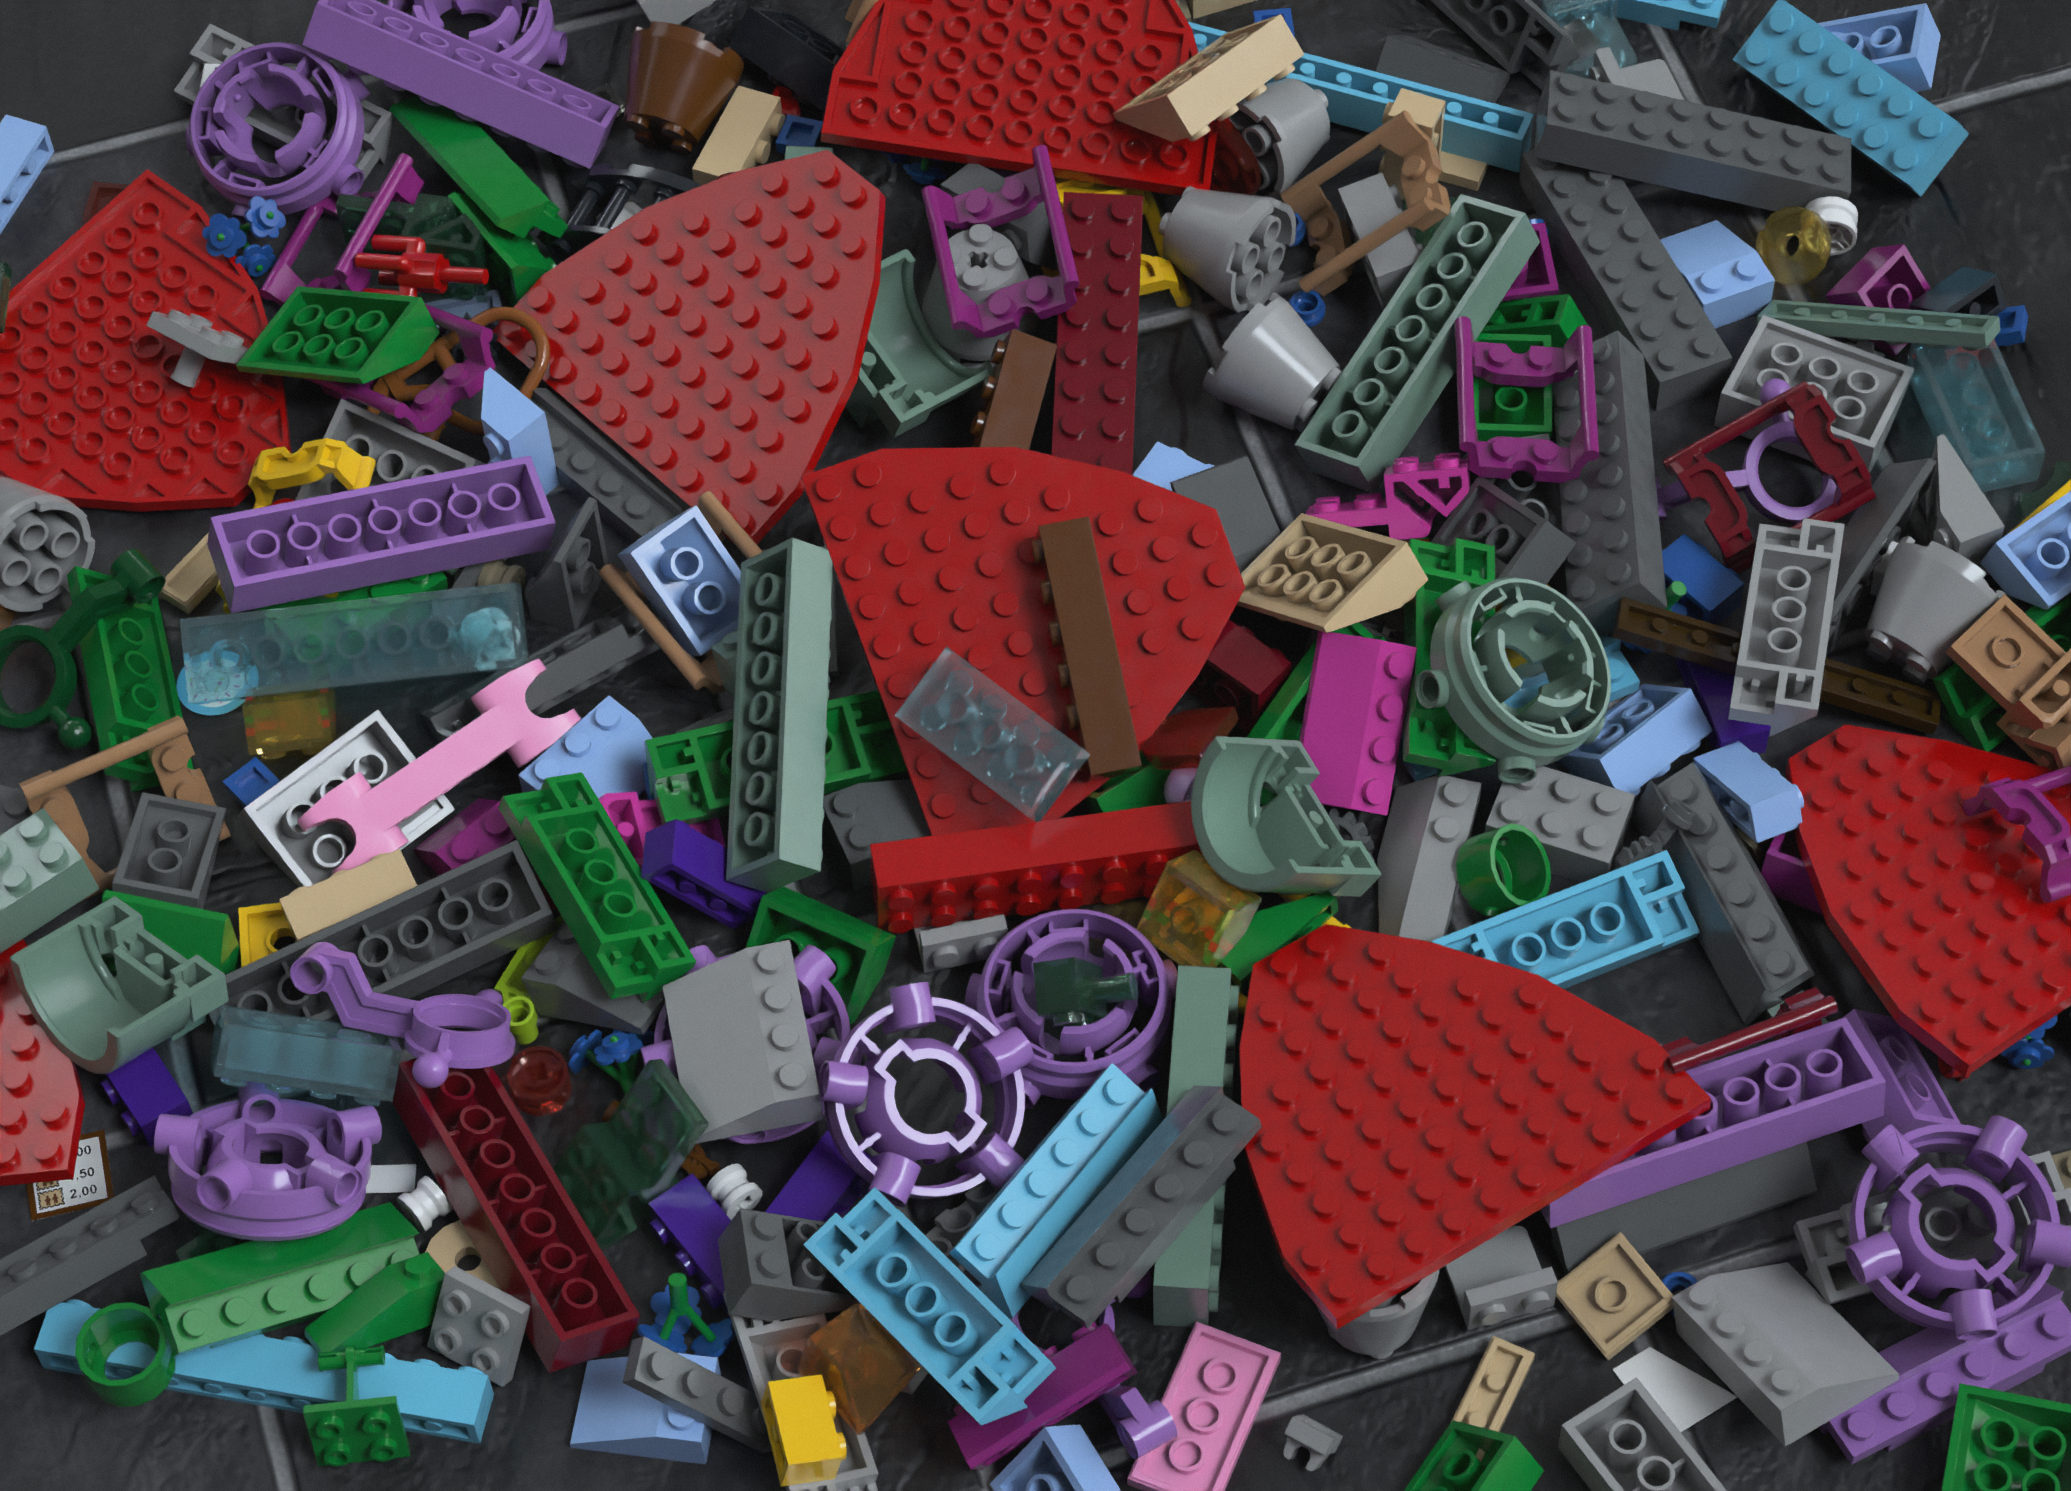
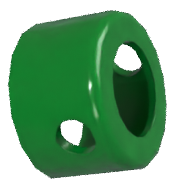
(1521, 865)
(111, 1329)

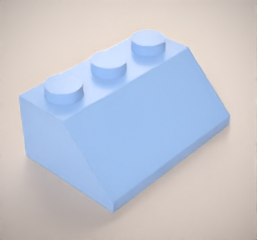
(516, 428)
(2035, 557)
(687, 580)
(1641, 738)
(602, 746)
(1057, 1461)

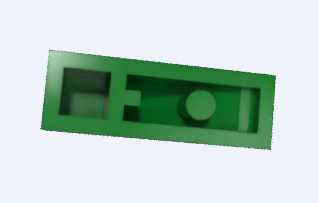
(1537, 316)
(1275, 929)
(383, 1308)

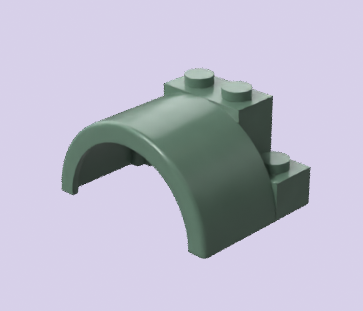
(903, 364)
(1279, 846)
(108, 1018)

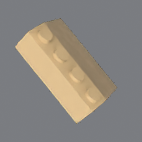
(1214, 81)
(1330, 575)

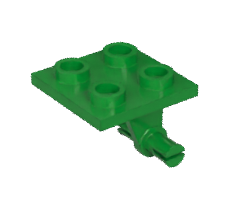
(355, 1427)

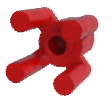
(414, 269)

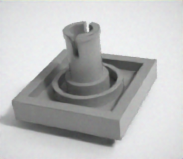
(199, 343)
(478, 1325)

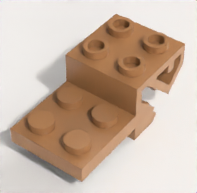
(2025, 676)

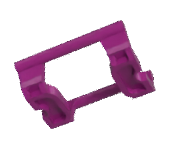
(399, 186)
(1014, 200)
(1535, 368)
(432, 404)
(2045, 827)

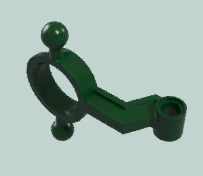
(133, 582)

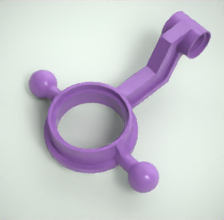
(1748, 480)
(416, 1021)
(1137, 1424)

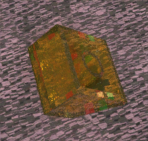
(290, 723)
(1196, 913)

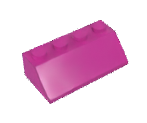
(1356, 718)

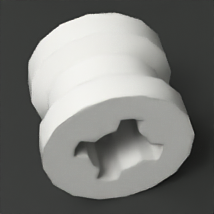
(734, 1190)
(424, 1204)

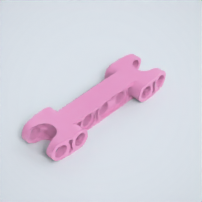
(501, 728)

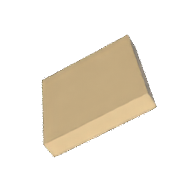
(1614, 1296)

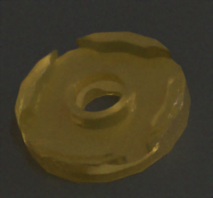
(1812, 250)

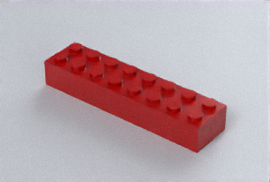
(1026, 866)

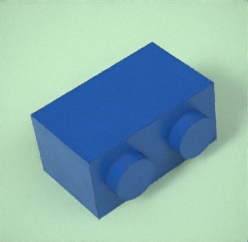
(1710, 587)

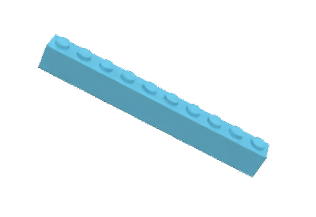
(1360, 96)
(288, 1376)

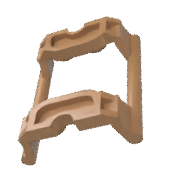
(1330, 235)
(631, 595)
(169, 754)

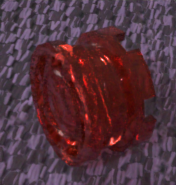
(539, 1078)

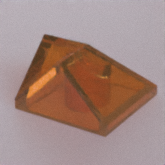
(858, 1365)

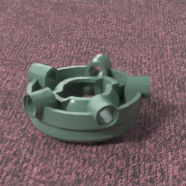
(1479, 678)

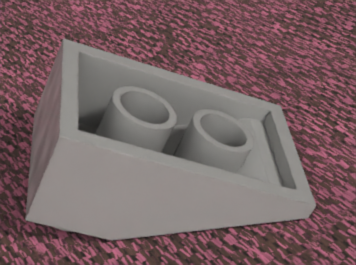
(1958, 509)

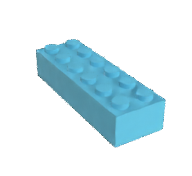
(1851, 96)

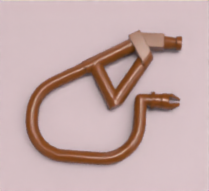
(394, 382)

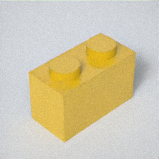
(803, 1430)

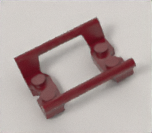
(1812, 426)
(1794, 1016)

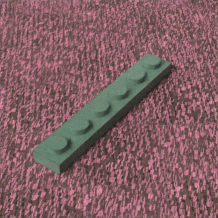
(1887, 324)

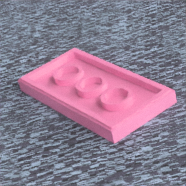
(1213, 1408)

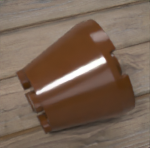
(676, 84)

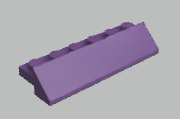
(1935, 1364)

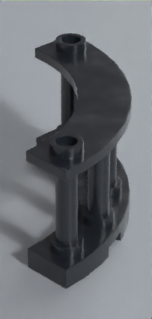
(615, 188)

